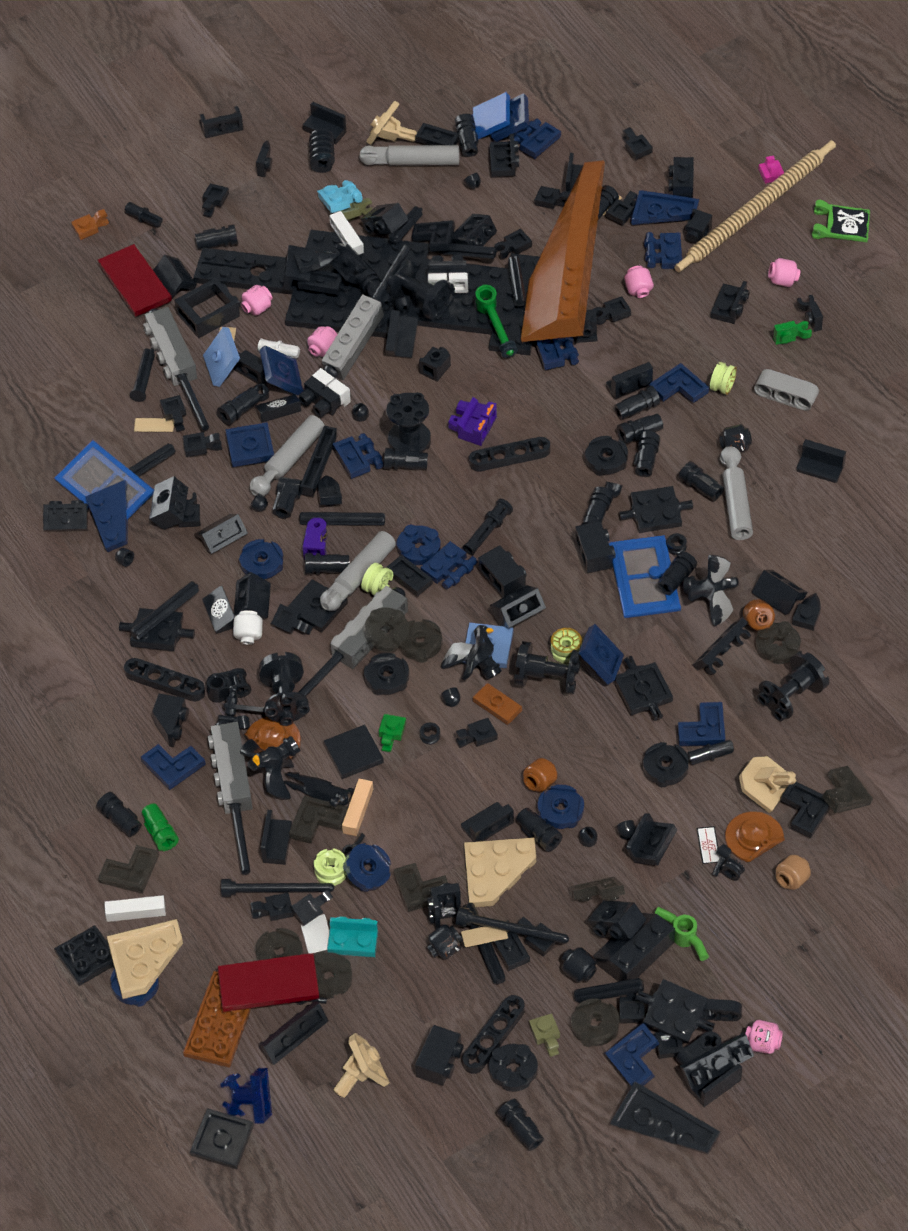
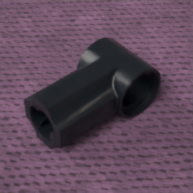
(287, 492)

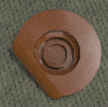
(271, 733)
(753, 835)

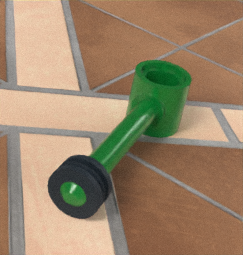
(488, 307)

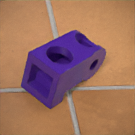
(315, 536)

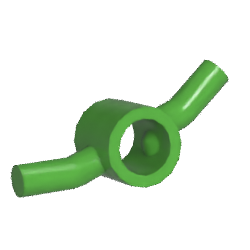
(684, 939)

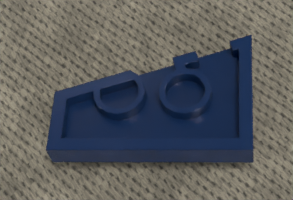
(661, 207)
(110, 514)

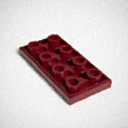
(134, 280)
(268, 982)

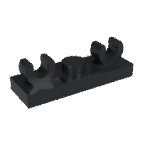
(722, 645)
(294, 1032)
(717, 1061)

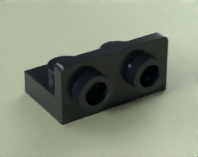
(475, 231)
(730, 303)
(65, 516)

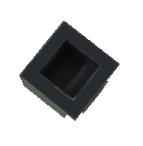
(699, 226)
(590, 328)
(435, 363)

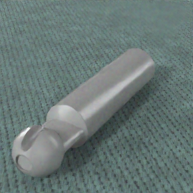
(410, 155)
(288, 454)
(736, 495)
(353, 574)

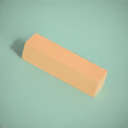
(357, 807)

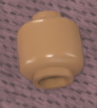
(793, 872)

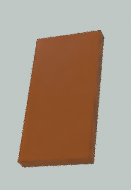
(215, 1032)

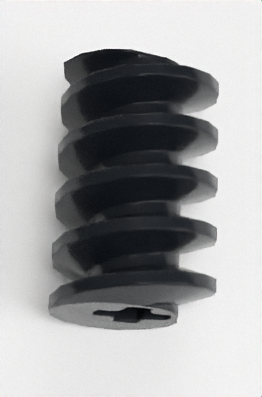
(321, 150)

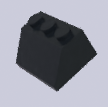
(630, 958)

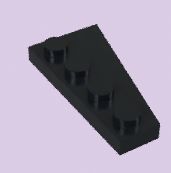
(660, 1119)

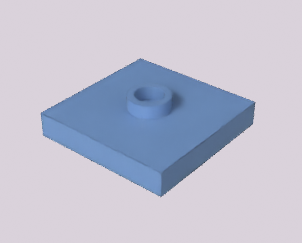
(221, 356)
(500, 638)

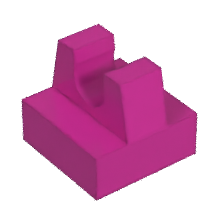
(770, 169)

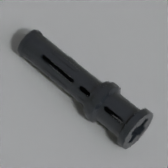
(493, 520)

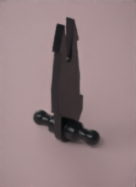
(231, 704)
(320, 789)

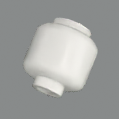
(247, 627)

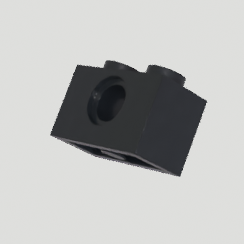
(384, 219)
(169, 503)
(517, 606)
(616, 920)

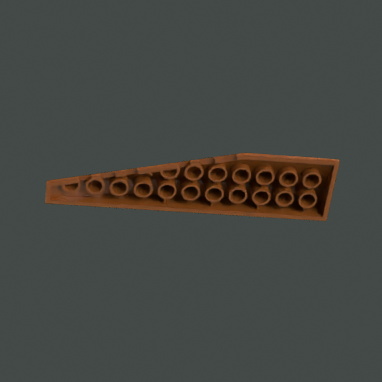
(563, 272)

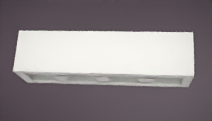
(346, 232)
(135, 908)

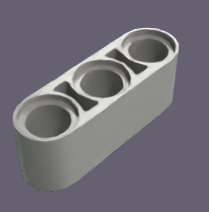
(786, 389)

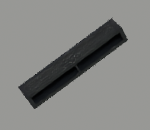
(318, 461)

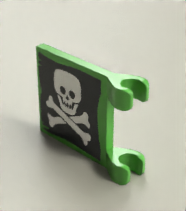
(843, 222)

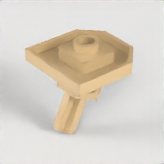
(389, 127)
(765, 781)
(361, 1065)

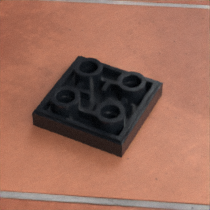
(85, 955)

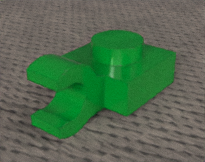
(788, 331)
(391, 729)

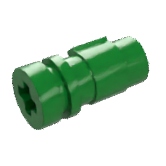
(158, 826)

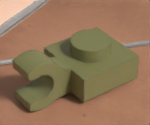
(356, 209)
(546, 1031)

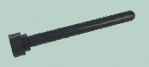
(231, 887)
(467, 917)

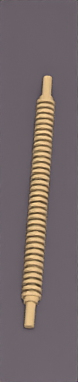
(754, 206)

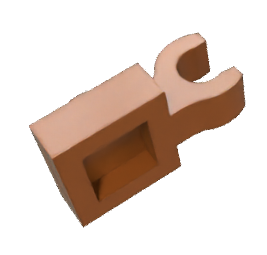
(89, 225)

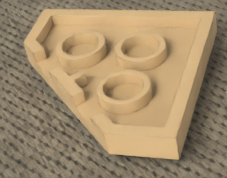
(496, 867)
(143, 955)

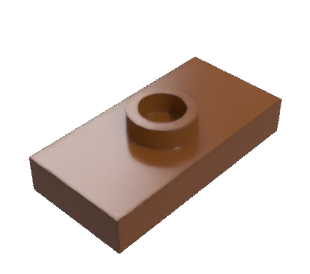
(497, 704)

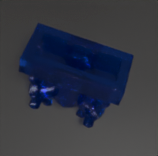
(253, 1092)

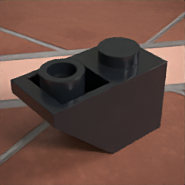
(169, 715)

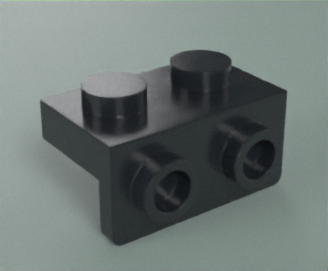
(504, 158)
(630, 380)
(650, 840)
(443, 902)

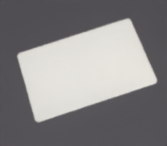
(316, 934)

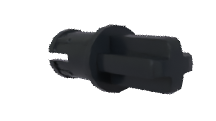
(143, 214)
(710, 752)

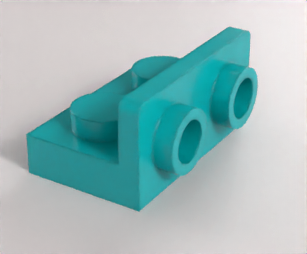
(353, 936)

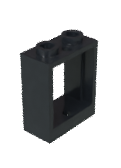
(213, 320)

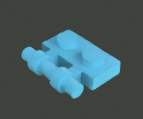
(340, 198)

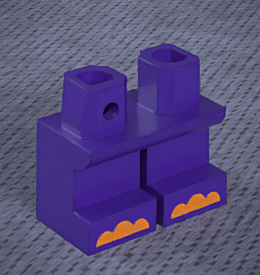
(475, 422)

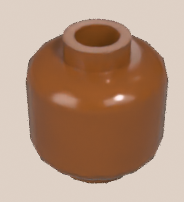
(759, 614)
(540, 775)

